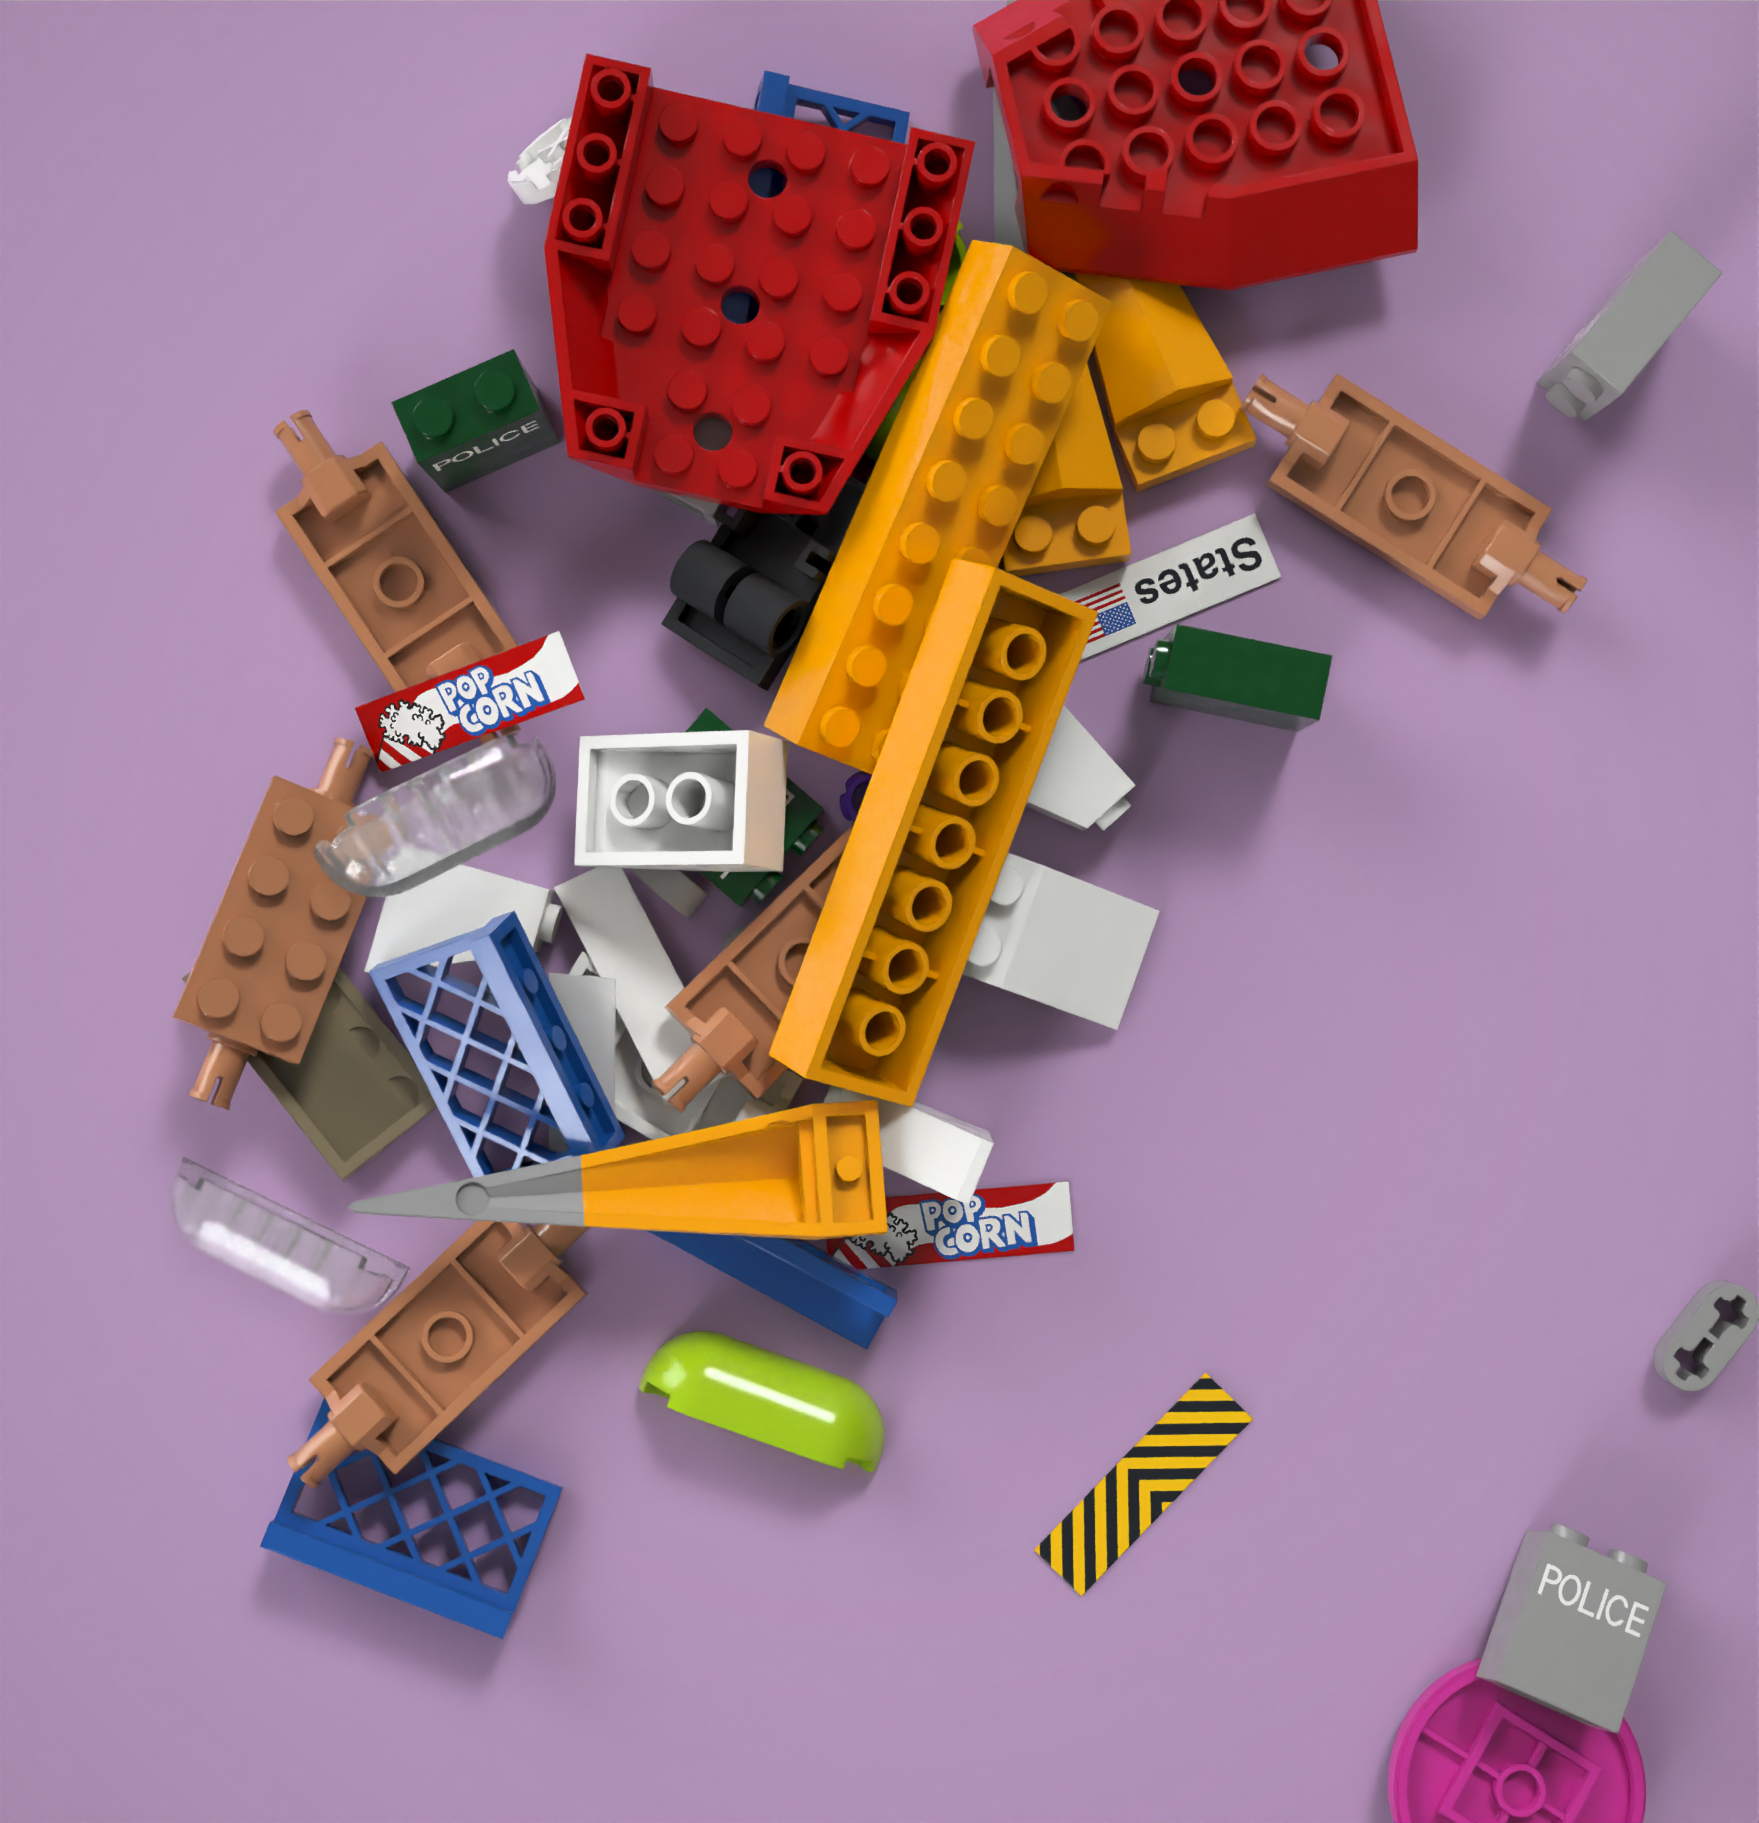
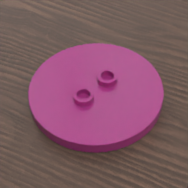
(1502, 1758)

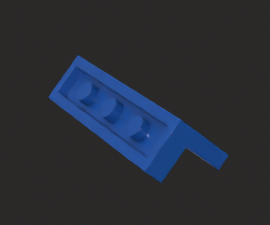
(798, 1278)

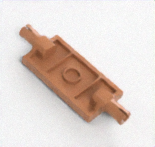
(1410, 497)
(387, 562)
(275, 930)
(744, 990)
(441, 1344)

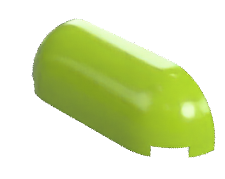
(768, 1398)

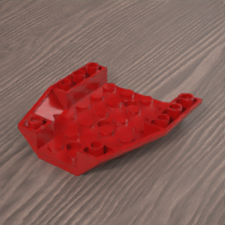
(1210, 190)
(664, 227)

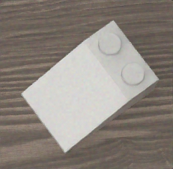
(682, 801)
(1061, 941)

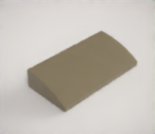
(352, 1085)

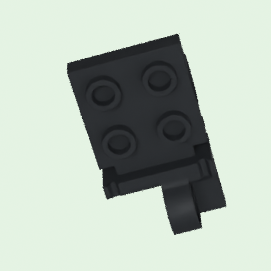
(757, 584)

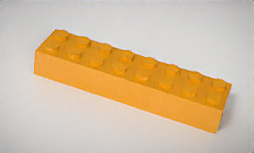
(939, 491)
(932, 833)

